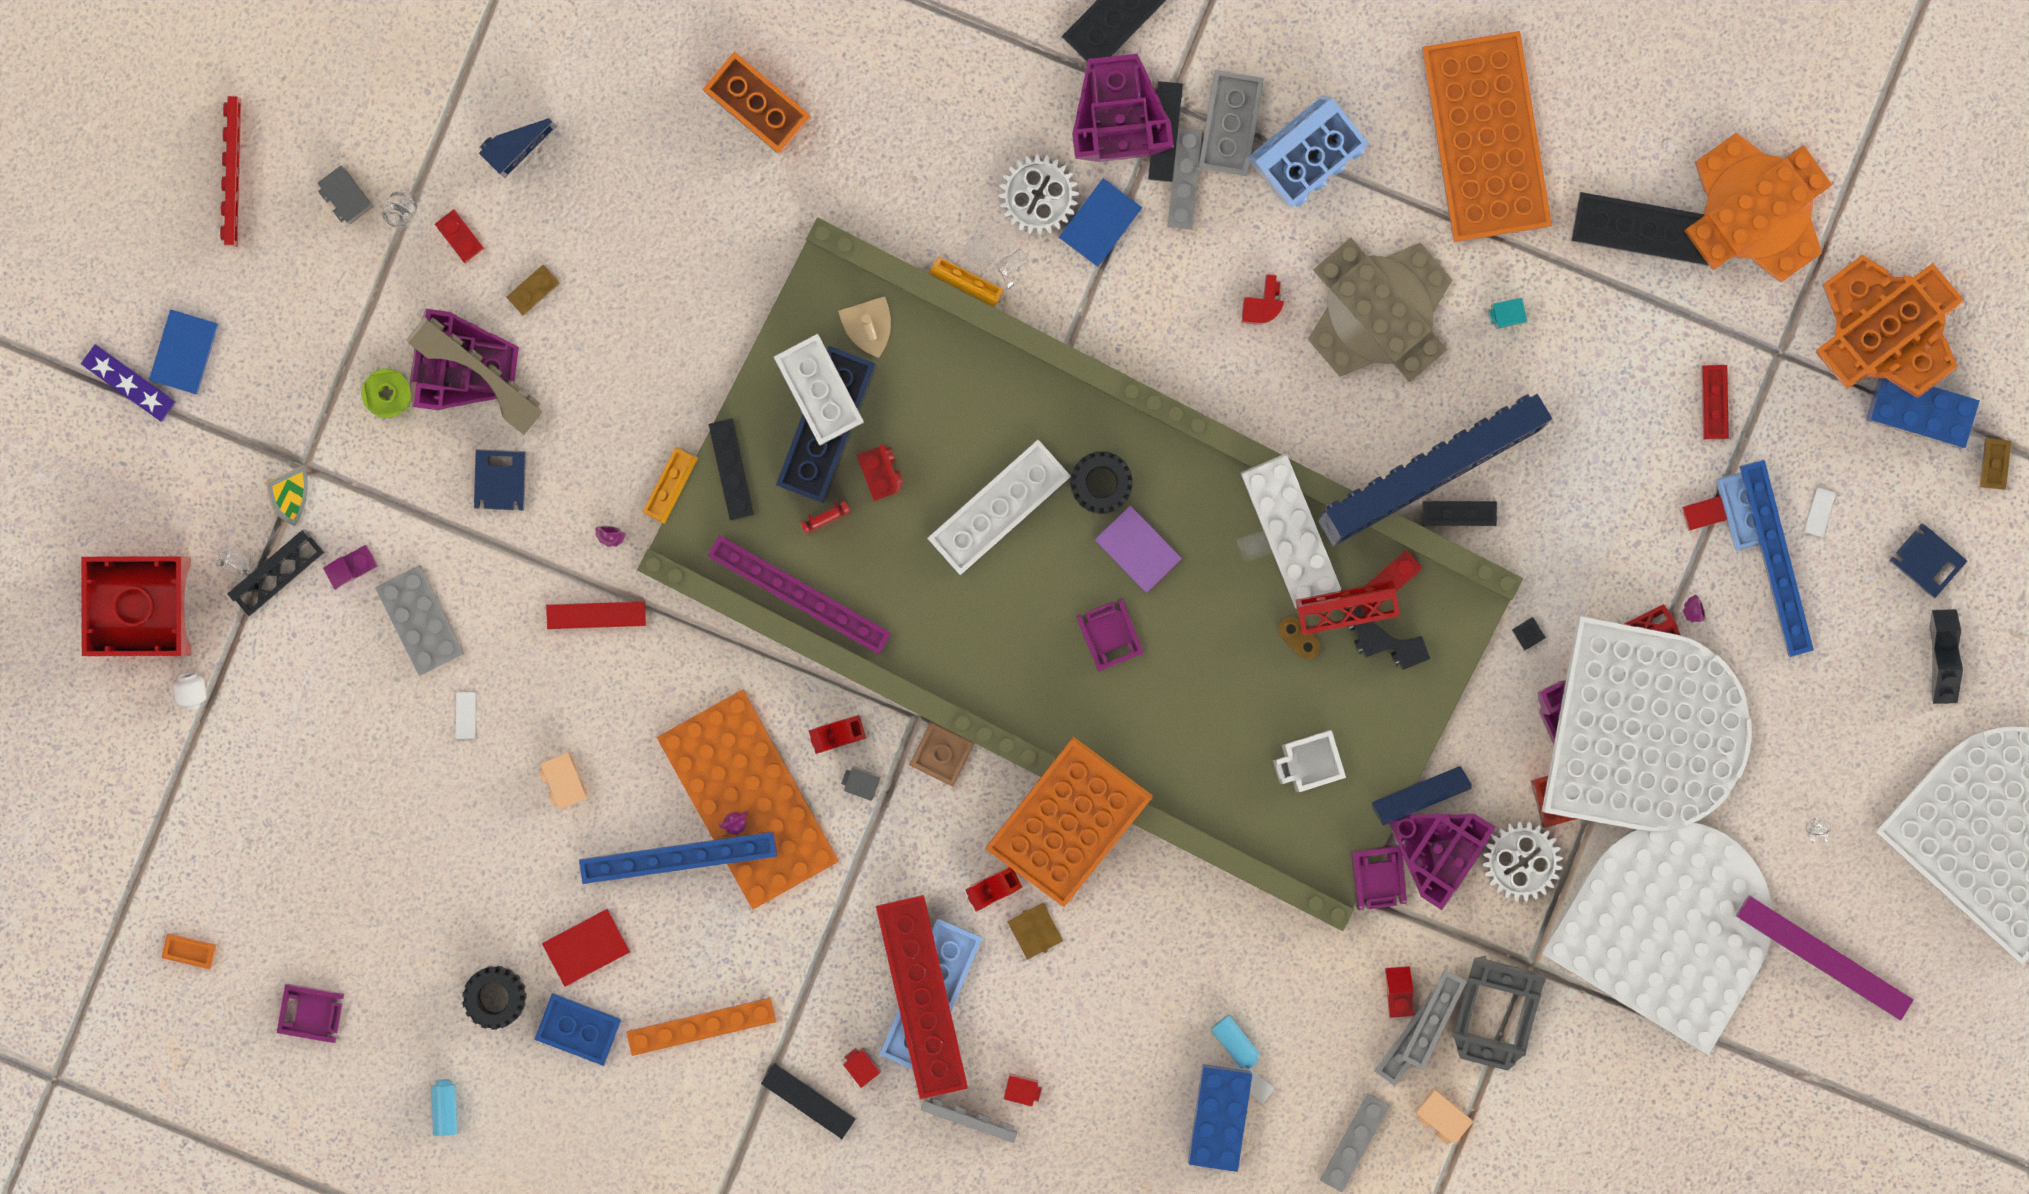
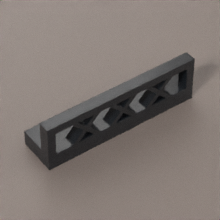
(271, 564)

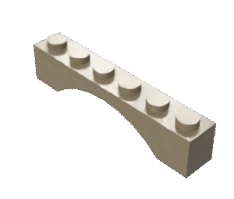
(435, 344)

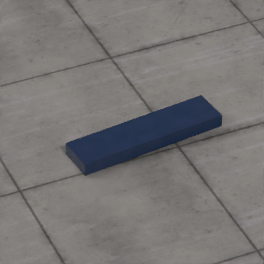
(1421, 795)

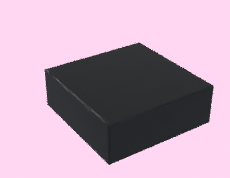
(1528, 633)

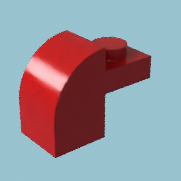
(1263, 310)
(837, 734)
(993, 888)

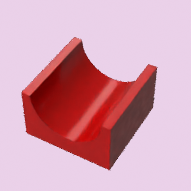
(134, 606)

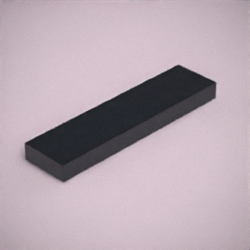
(1162, 163)
(808, 1101)

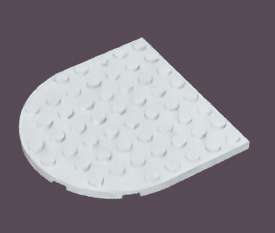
(1645, 730)
(1971, 832)
(1664, 929)

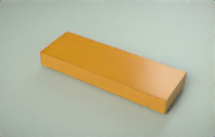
(966, 281)
(670, 485)

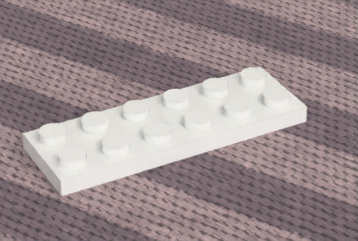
(999, 507)
(1290, 529)

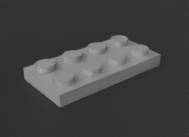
(1230, 122)
(419, 620)

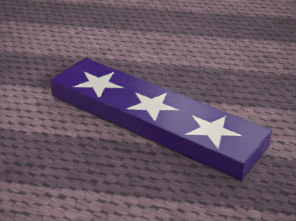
(128, 382)

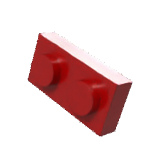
(459, 236)

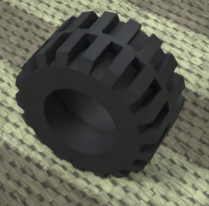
(1117, 467)
(473, 1003)

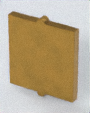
(1035, 931)

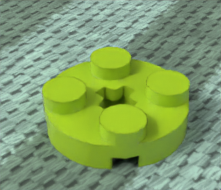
(375, 384)

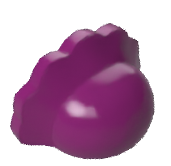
(609, 535)
(1694, 609)
(734, 823)

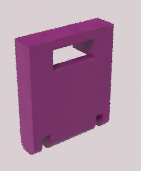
(1108, 631)
(1379, 881)
(314, 1014)

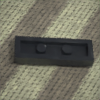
(1459, 513)

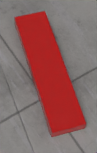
(596, 615)

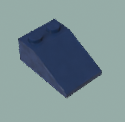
(512, 147)

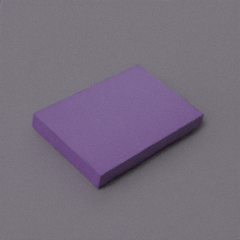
(1138, 549)

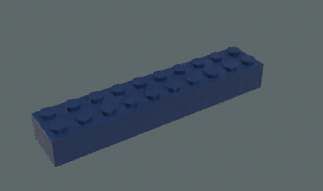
(1435, 469)

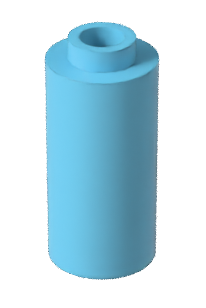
(1235, 1042)
(444, 1108)

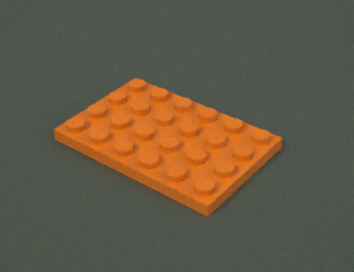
(1068, 821)

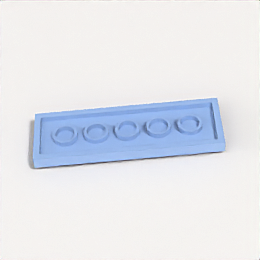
(955, 953)

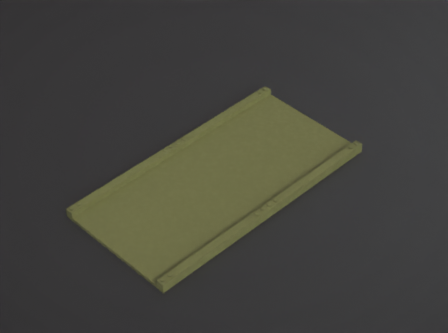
(1002, 641)

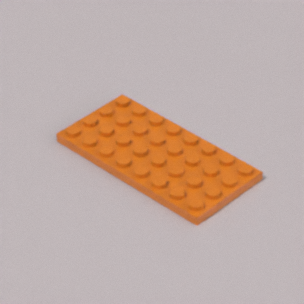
(1486, 136)
(735, 767)

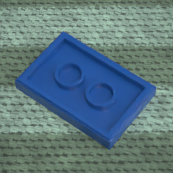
(1100, 222)
(183, 352)
(578, 1029)

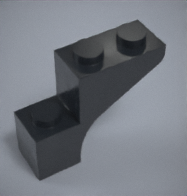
(1373, 639)
(1946, 658)

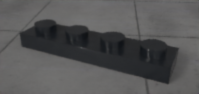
(731, 469)

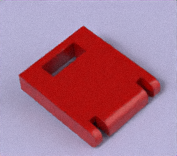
(825, 518)

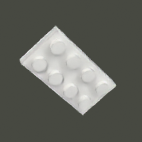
(818, 389)

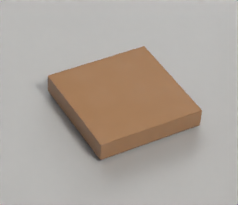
(941, 753)

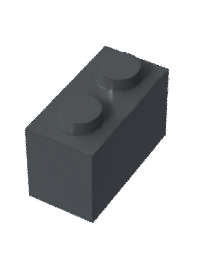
(344, 195)
(861, 782)

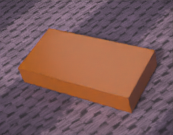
(189, 951)

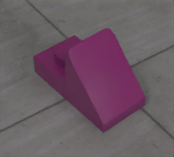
(350, 567)

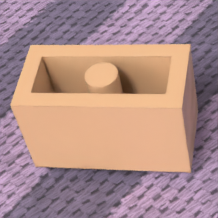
(563, 781)
(1443, 1116)

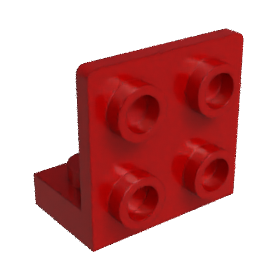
(880, 472)

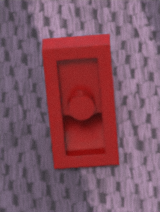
(1399, 991)

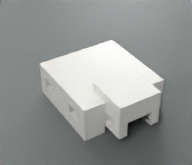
(1310, 762)

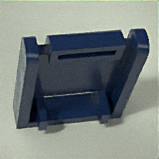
(499, 484)
(1925, 557)

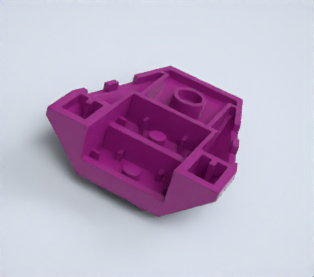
(1119, 112)
(448, 384)

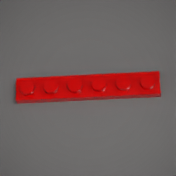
(231, 161)

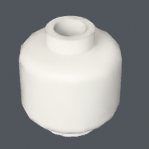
(189, 690)

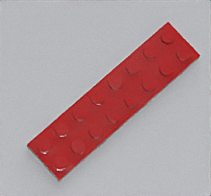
(921, 997)

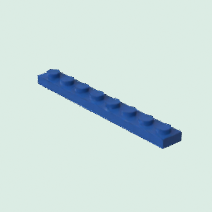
(1776, 558)
(678, 857)

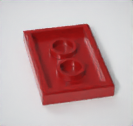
(586, 947)

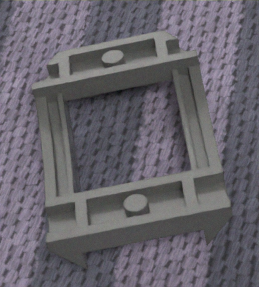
(1506, 979)

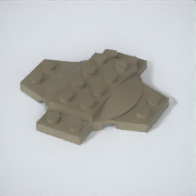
(1380, 309)

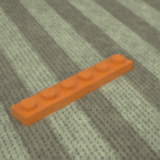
(701, 1026)

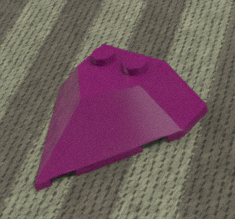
(1440, 850)

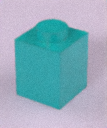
(1507, 313)

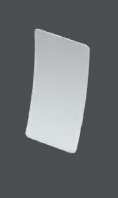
(1820, 512)
(465, 715)
(1259, 1087)

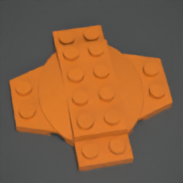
(1758, 207)
(1889, 326)

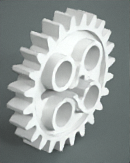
(1018, 185)
(1509, 842)

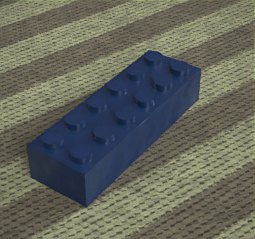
(812, 467)

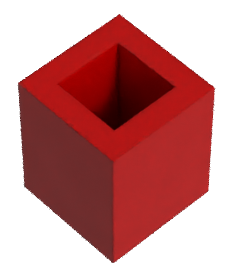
(861, 1066)
(1022, 1090)

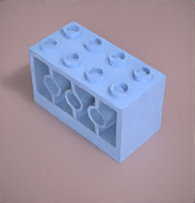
(1295, 141)

